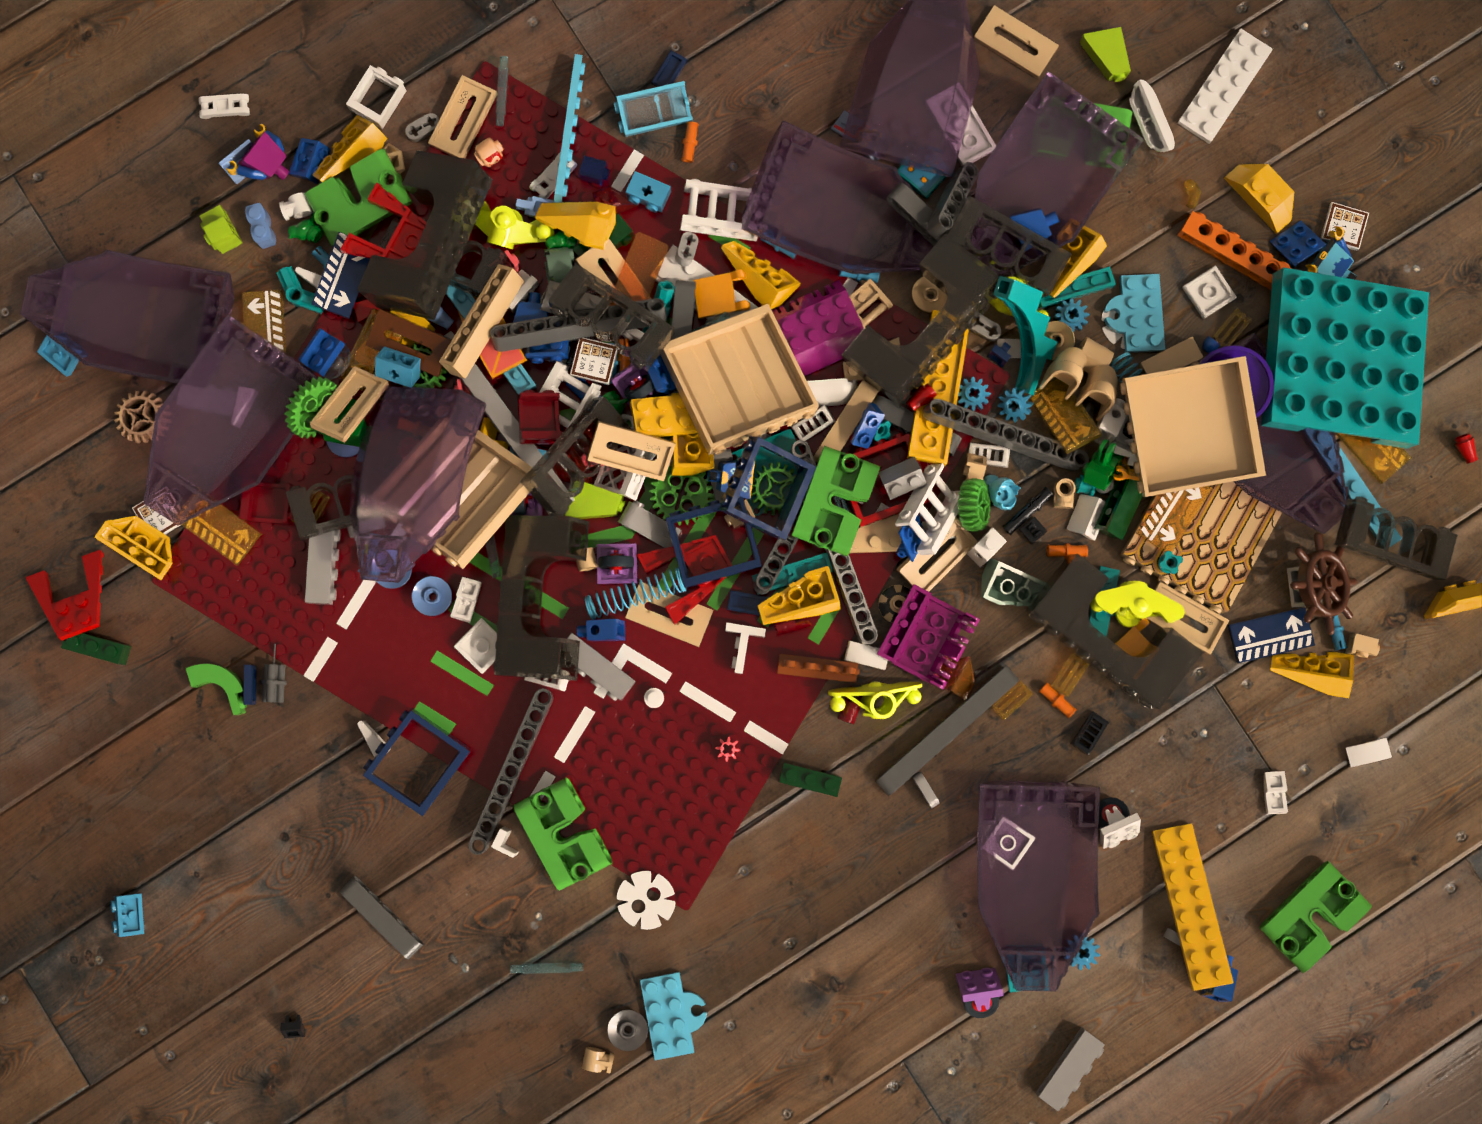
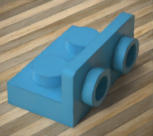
(58, 356)
(128, 915)

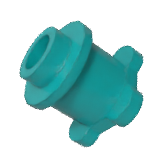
(883, 431)
(1083, 487)
(1174, 560)

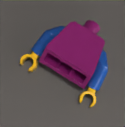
(262, 158)

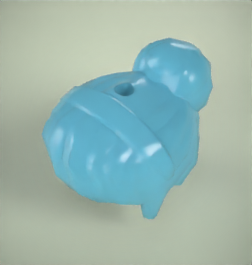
(1002, 485)

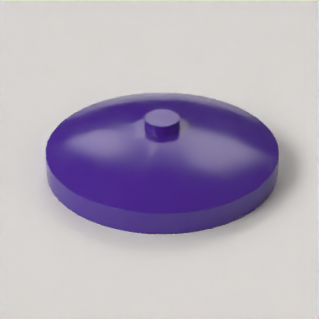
(1258, 369)

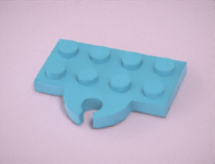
(1138, 313)
(670, 1015)

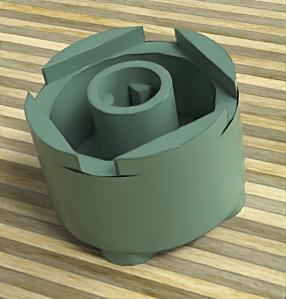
(558, 263)

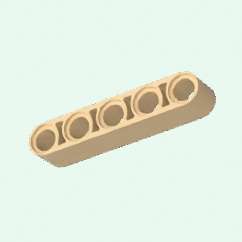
(848, 418)

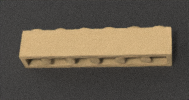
(482, 317)

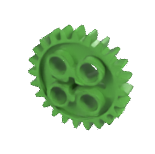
(307, 404)
(664, 488)

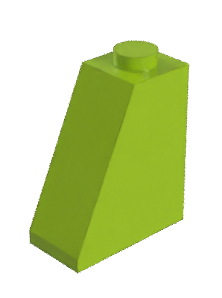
(1108, 53)
(595, 503)

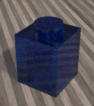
(594, 170)

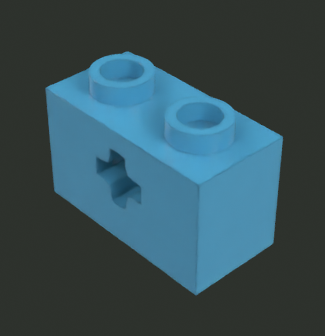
(642, 184)
(397, 367)

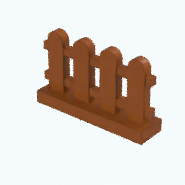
(818, 668)

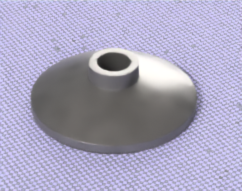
(622, 1039)

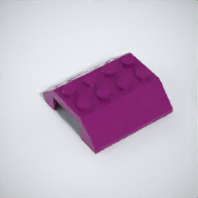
(820, 327)
(926, 637)

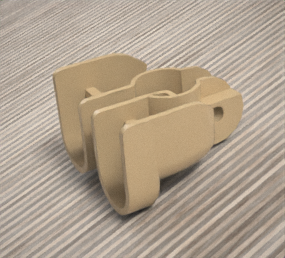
(1101, 379)

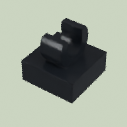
(1033, 530)
(292, 1029)

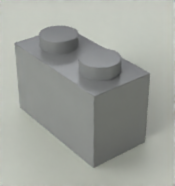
(902, 478)

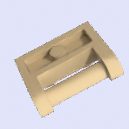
(865, 296)

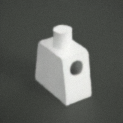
(1111, 422)
(986, 547)

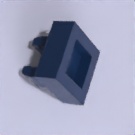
(1000, 355)

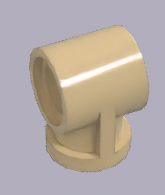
(1061, 500)
(590, 563)
(596, 1060)

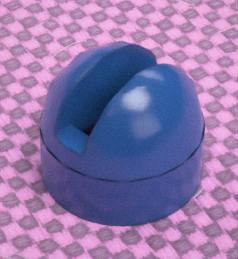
(1210, 344)

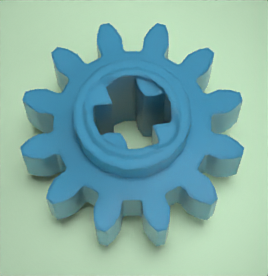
(1076, 309)
(976, 401)
(1010, 409)
(1090, 949)

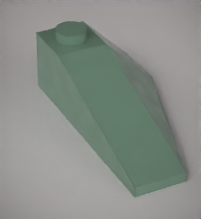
(1009, 585)

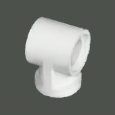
(296, 206)

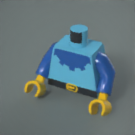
(1334, 257)

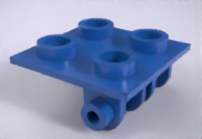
(1297, 243)
(910, 541)

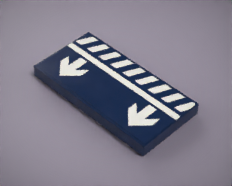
(340, 281)
(1270, 635)

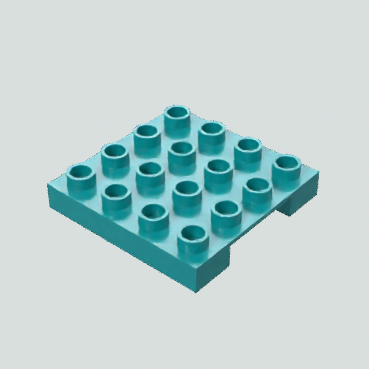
(1346, 357)

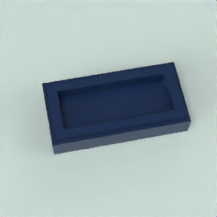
(669, 69)
(745, 602)
(250, 684)

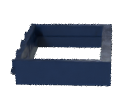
(793, 499)
(695, 512)
(393, 734)

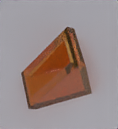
(961, 678)

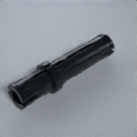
(1034, 504)

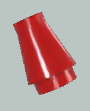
(923, 396)
(1466, 446)

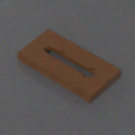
(436, 342)

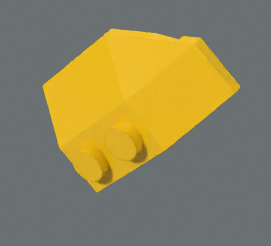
(1264, 193)
(138, 543)
(1456, 600)

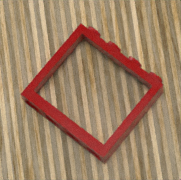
(863, 452)

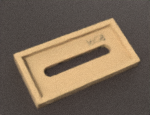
(1011, 52)
(464, 90)
(610, 254)
(355, 380)
(650, 468)
(943, 564)
(1214, 622)
(690, 634)

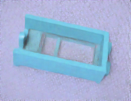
(653, 109)

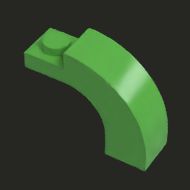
(224, 677)

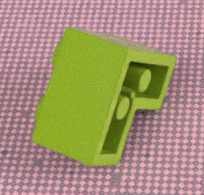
(219, 230)

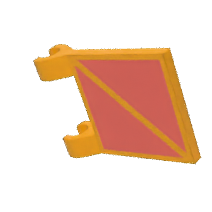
(500, 362)

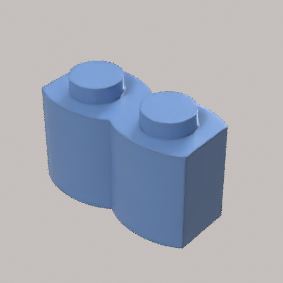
(260, 225)

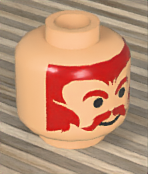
(488, 152)

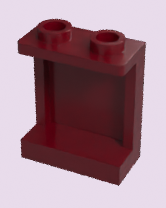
(538, 417)
(266, 504)

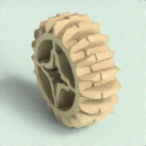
(137, 424)

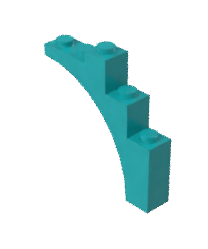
(1032, 325)

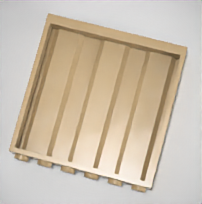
(739, 379)
(487, 499)

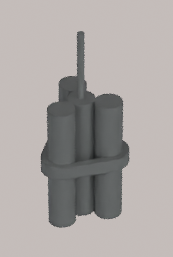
(273, 682)

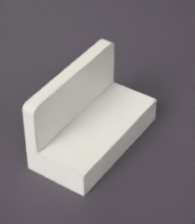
(529, 285)
(1085, 516)
(500, 840)

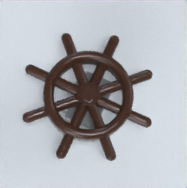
(1315, 585)

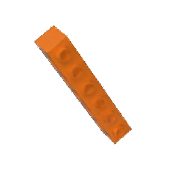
(1225, 253)

